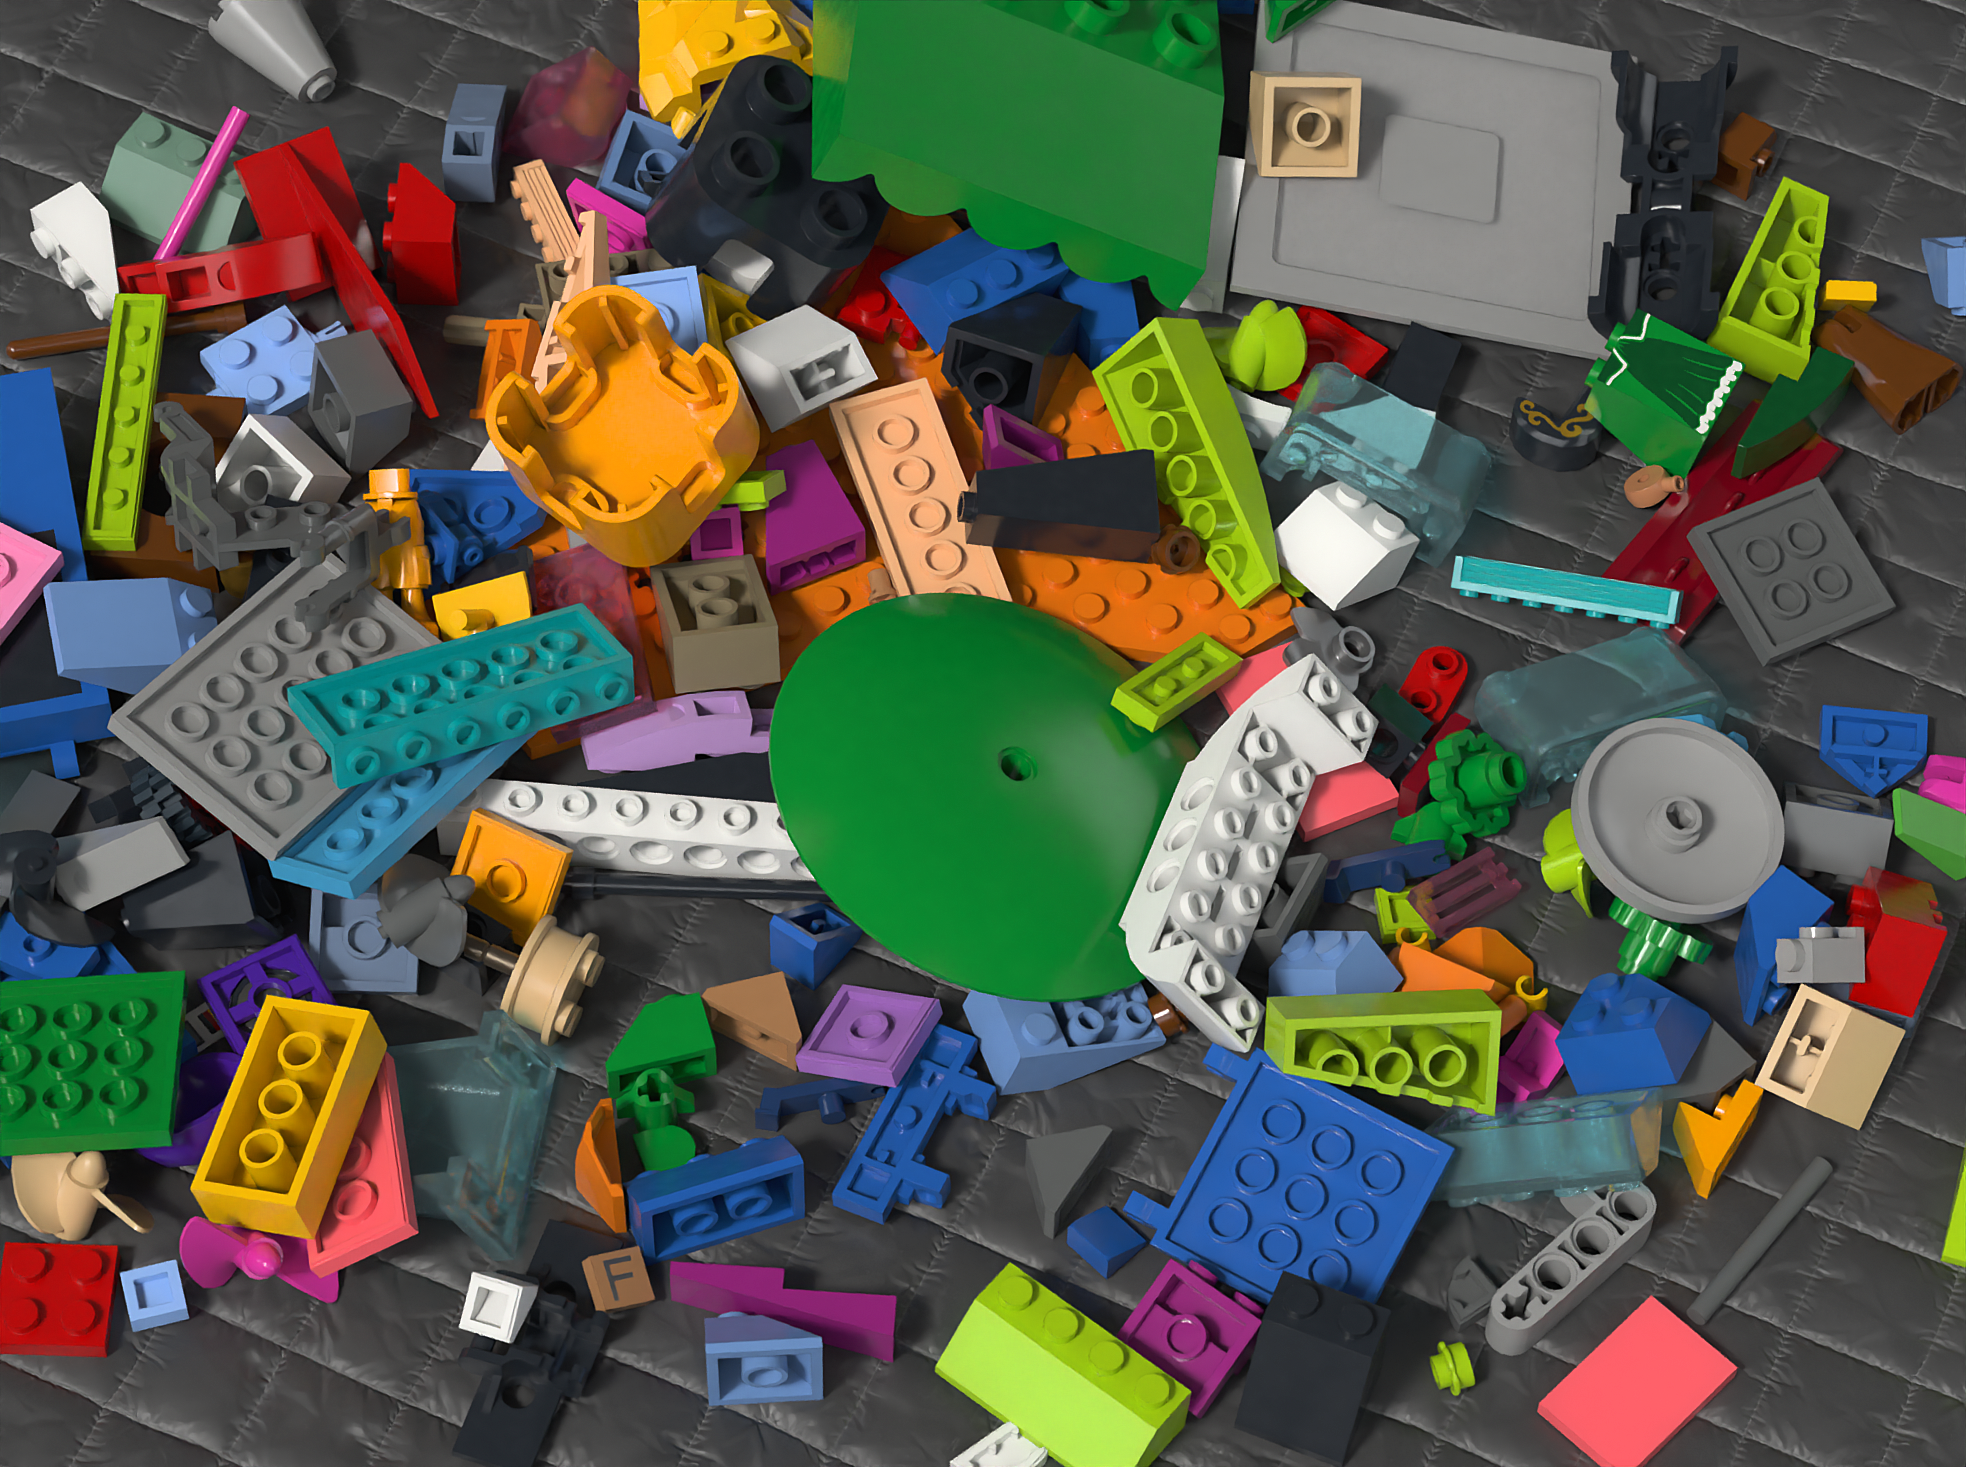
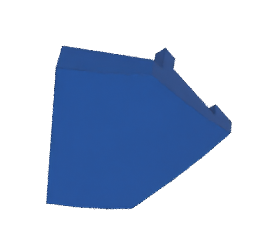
(1872, 746)

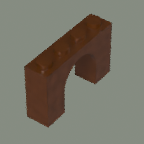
(156, 546)

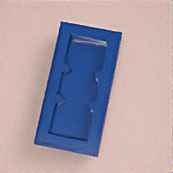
(35, 958)

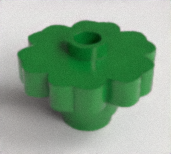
(1475, 782)
(1655, 942)

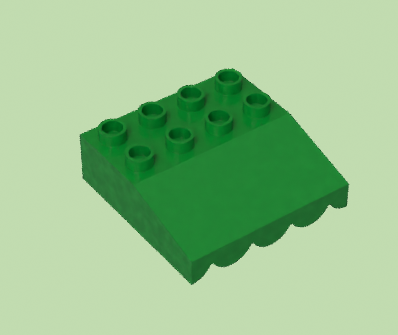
(1034, 120)

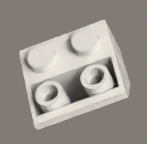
(800, 365)

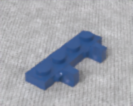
(889, 1156)

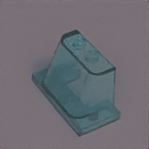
(475, 1127)

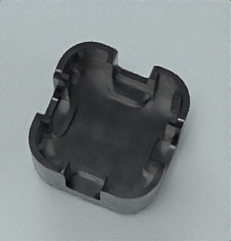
(754, 184)

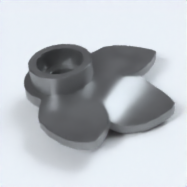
(1344, 651)

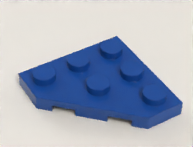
(486, 504)

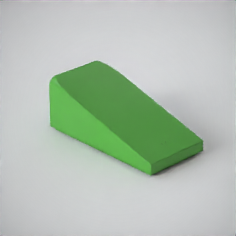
(1931, 831)

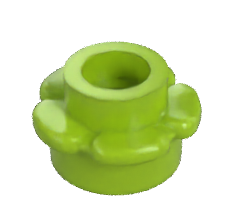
(1452, 1367)

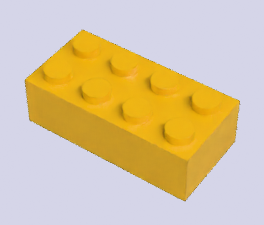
(289, 1117)

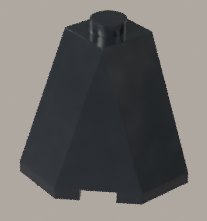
(1012, 355)
(212, 901)

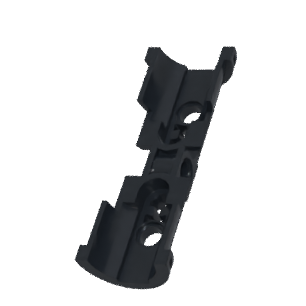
(1668, 216)

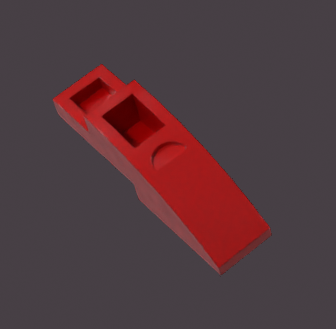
(227, 272)

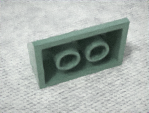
(152, 177)

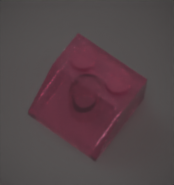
(569, 110)

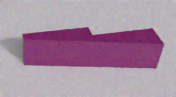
(842, 1319)

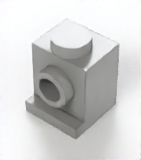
(1822, 956)

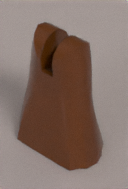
(1889, 369)

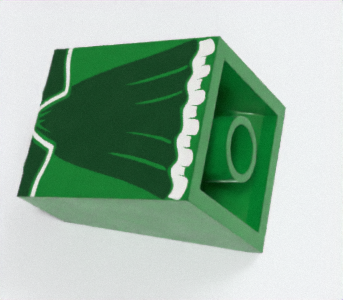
(1660, 391)

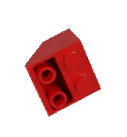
(422, 241)

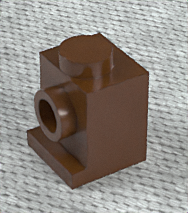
(1743, 154)

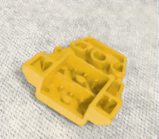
(704, 39)

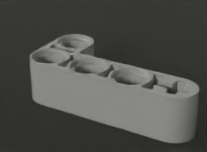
(1568, 1266)

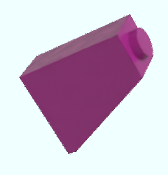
(809, 524)

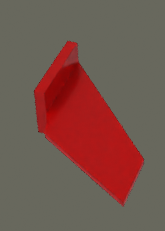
(307, 189)

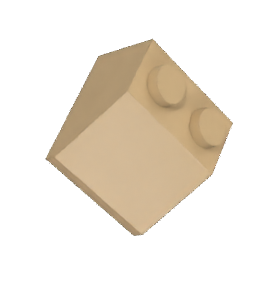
(1305, 123)

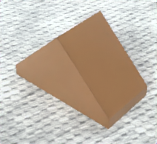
(757, 1015)

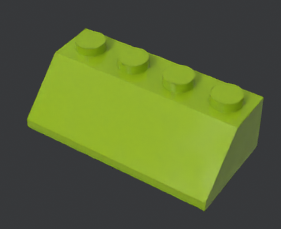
(1062, 1377)

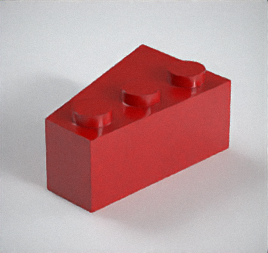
(1899, 939)

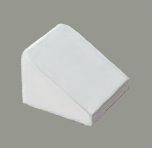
(497, 1305)

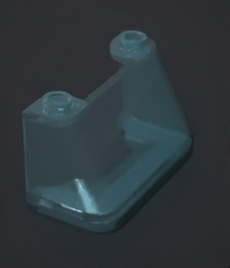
(1383, 452)
(1571, 703)

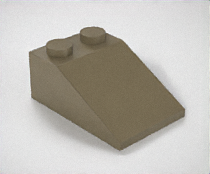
(716, 624)

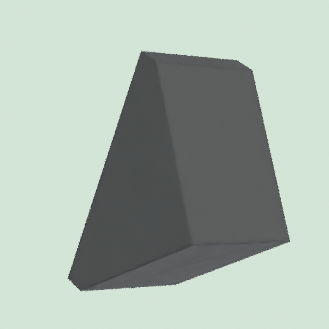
(1063, 1169)

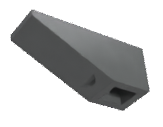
(1713, 1070)

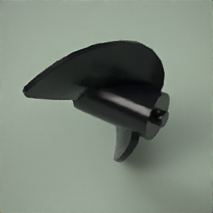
(29, 883)

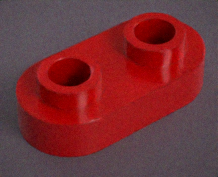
(1436, 687)

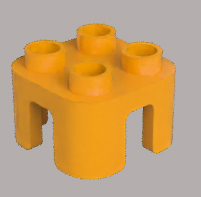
(629, 432)

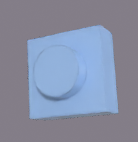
(154, 1295)

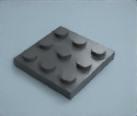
(1790, 571)

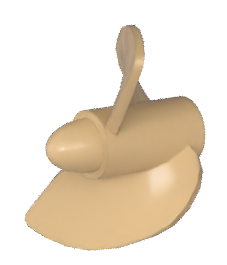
(63, 1193)

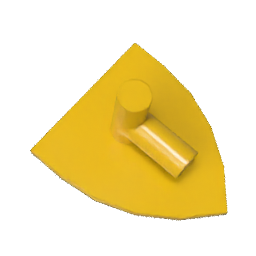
(483, 606)

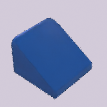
(1104, 1240)

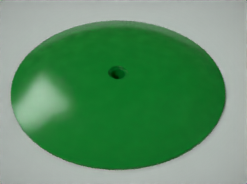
(975, 790)

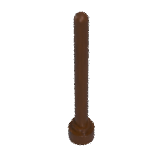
(224, 317)

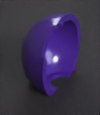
(200, 1097)

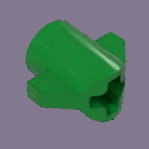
(1426, 826)
(654, 1101)

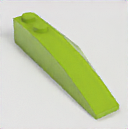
(1175, 401)

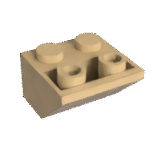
(1830, 1057)

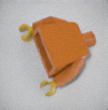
(1430, 972)

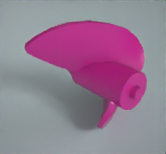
(215, 1251)

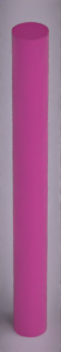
(203, 184)

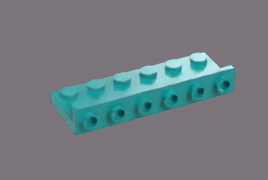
(464, 694)

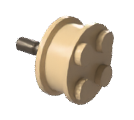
(545, 977)

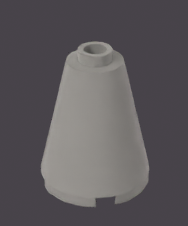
(277, 43)

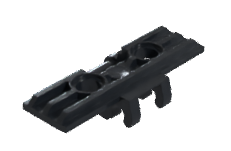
(550, 1360)

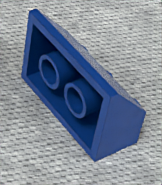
(967, 278)
(715, 1198)

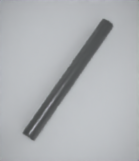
(1759, 1241)

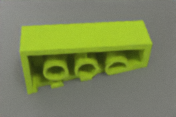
(1773, 295)

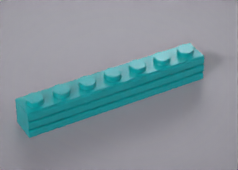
(1567, 591)

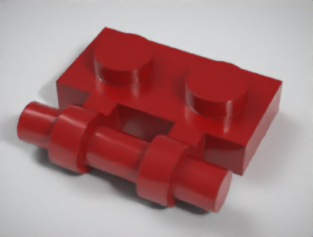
(872, 308)

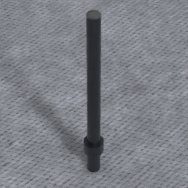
(586, 883)

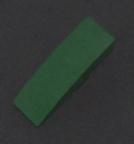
(1793, 412)

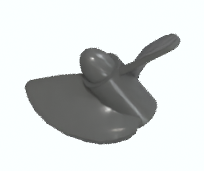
(424, 909)

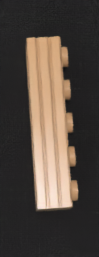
(545, 210)

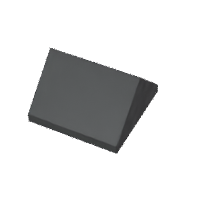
(1288, 909)

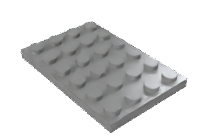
(223, 711)

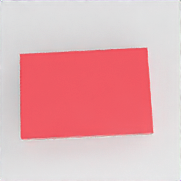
(1637, 1388)

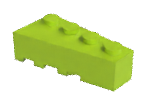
(1396, 1042)

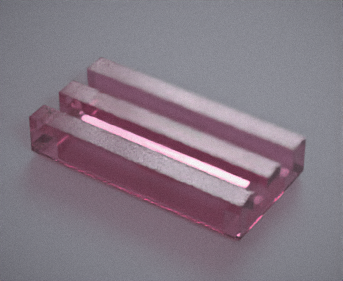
(1491, 874)

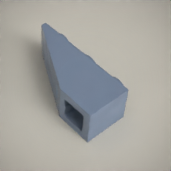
(474, 142)

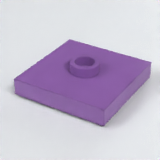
(869, 1035)

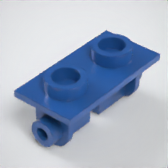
(447, 541)

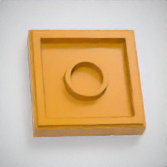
(513, 871)

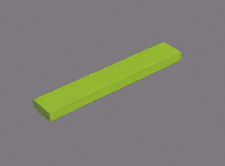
(125, 422)

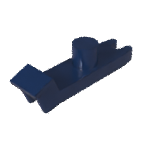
(1384, 868)
(826, 1095)

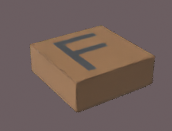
(618, 1280)

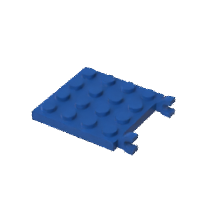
(1297, 1186)

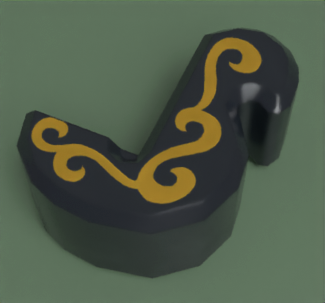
(1556, 442)

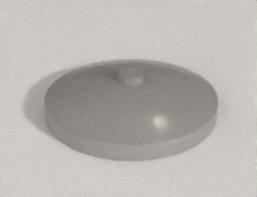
(1677, 820)

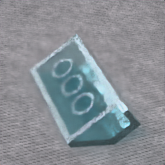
(1550, 1146)

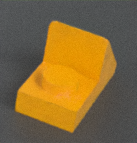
(1712, 1140)

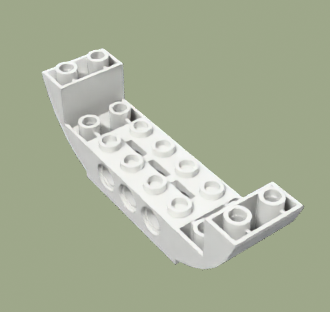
(1229, 838)

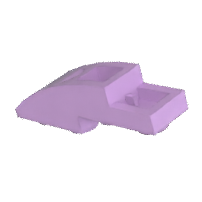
(683, 726)

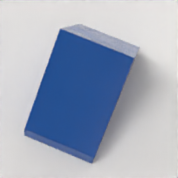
(810, 942)

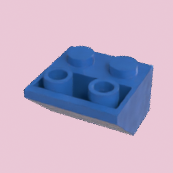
(1772, 914)

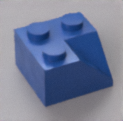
(1629, 1035)

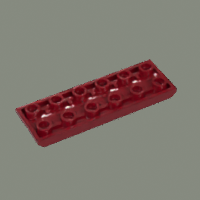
(1661, 550)

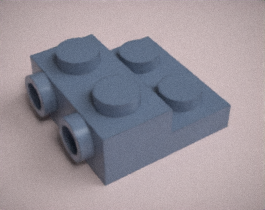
(352, 951)

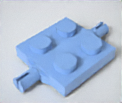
(267, 363)

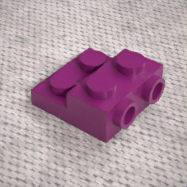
(1193, 1331)

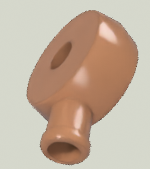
(1651, 486)

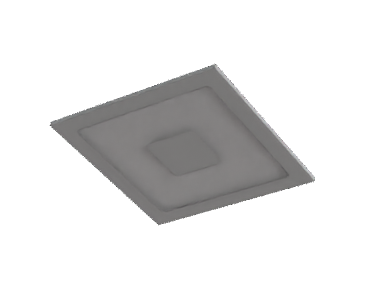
(1473, 186)

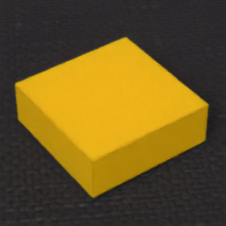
(1839, 293)

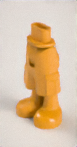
(407, 564)

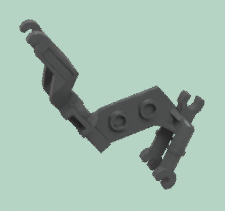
(307, 529)

